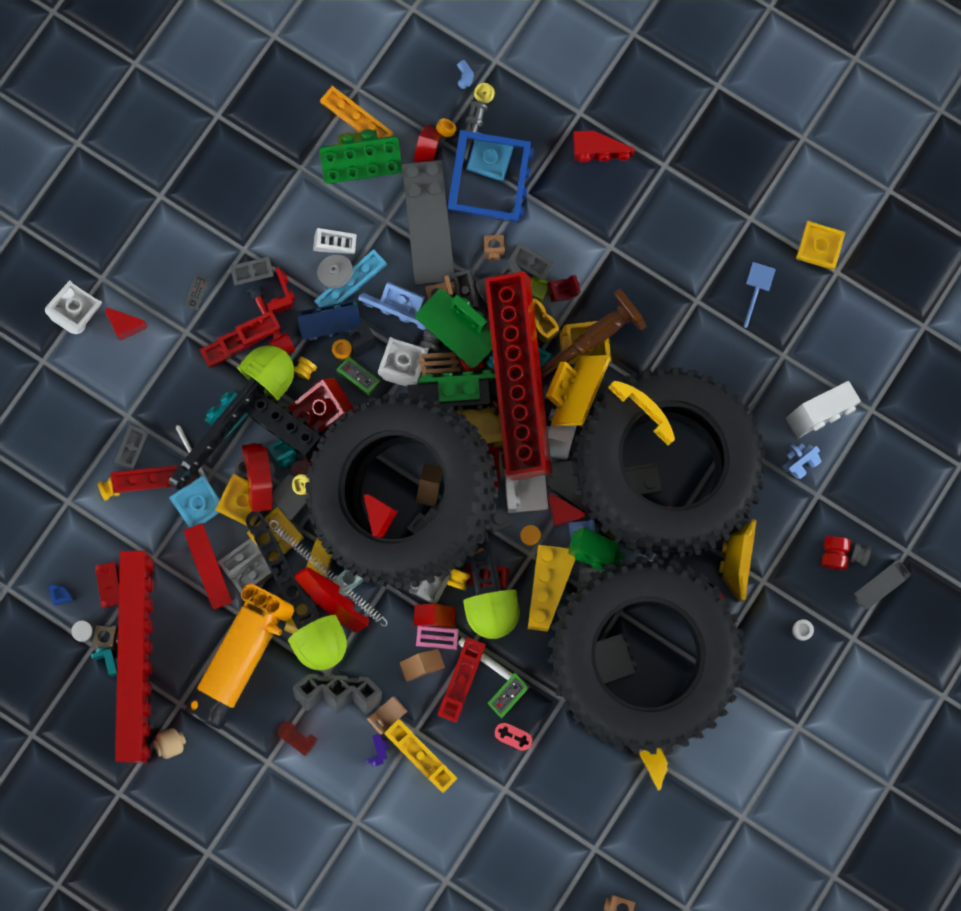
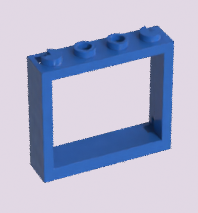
(521, 190)

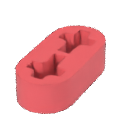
(515, 732)

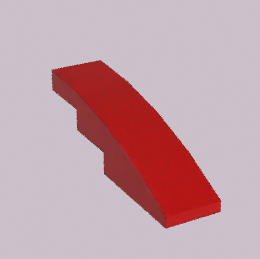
(241, 339)
(207, 566)
(327, 596)

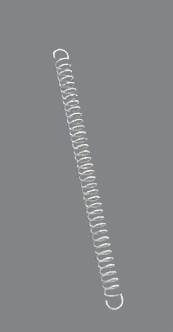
(327, 573)

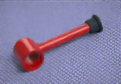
(280, 340)

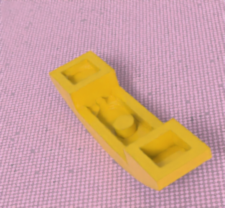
(624, 390)
(420, 756)

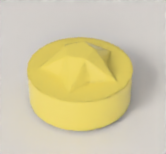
(484, 93)
(298, 484)

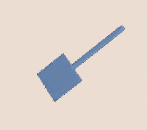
(760, 278)

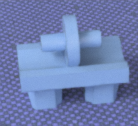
(799, 456)

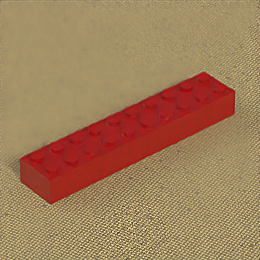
(518, 376)
(133, 657)

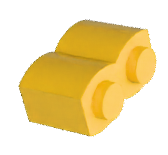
(546, 325)

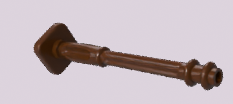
(592, 336)

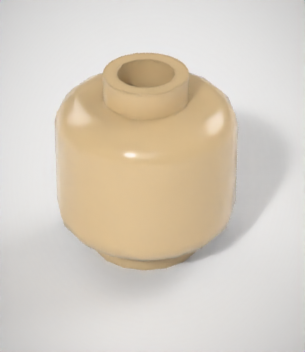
(169, 743)

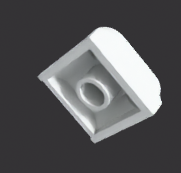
(72, 308)
(401, 362)

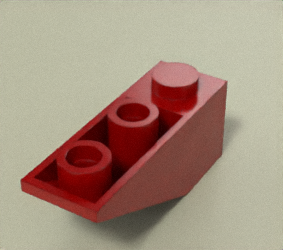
(595, 146)

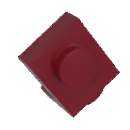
(564, 289)

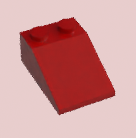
(321, 412)

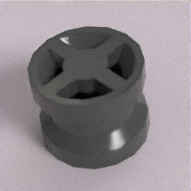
(430, 341)
(860, 554)

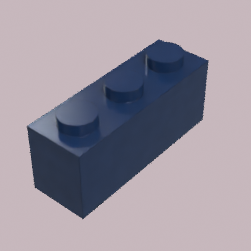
(328, 320)

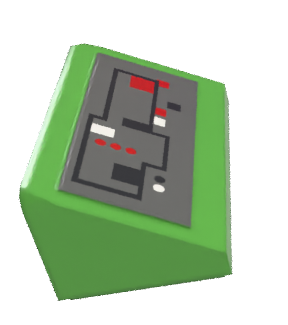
(358, 376)
(508, 695)

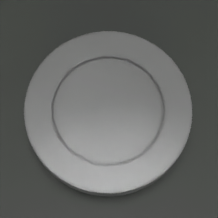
(335, 271)

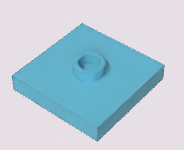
(489, 160)
(196, 502)

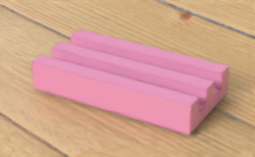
(432, 637)

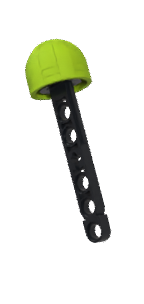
(269, 372)
(492, 611)
(319, 641)

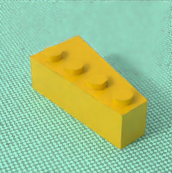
(550, 578)

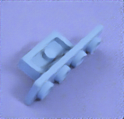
(396, 302)

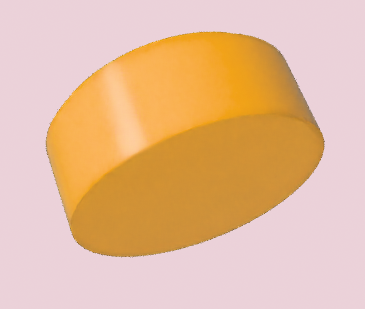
(446, 127)
(342, 349)
(530, 535)

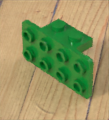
(360, 157)
(457, 326)
(458, 388)

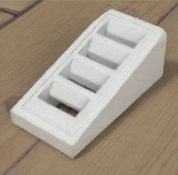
(335, 235)

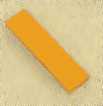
(352, 113)

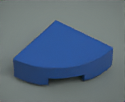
(59, 594)

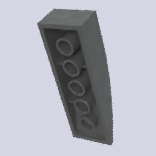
(428, 222)

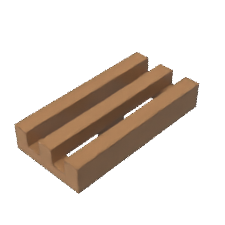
(453, 362)

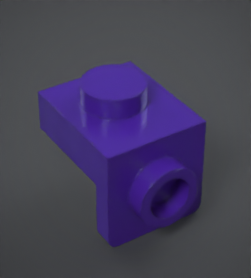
(380, 745)

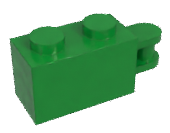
(594, 549)

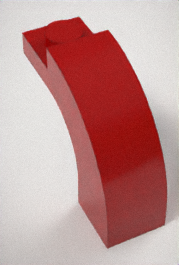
(258, 477)

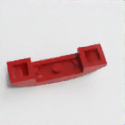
(461, 679)

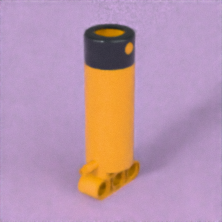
(238, 655)

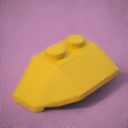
(737, 560)

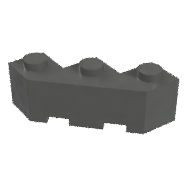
(337, 692)

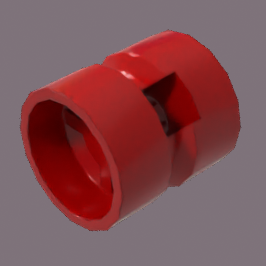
(835, 555)

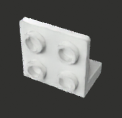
(526, 494)

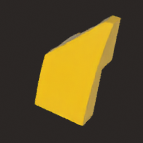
(656, 765)

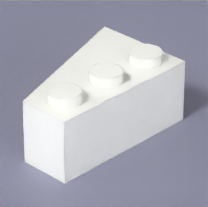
(823, 409)

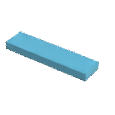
(362, 273)

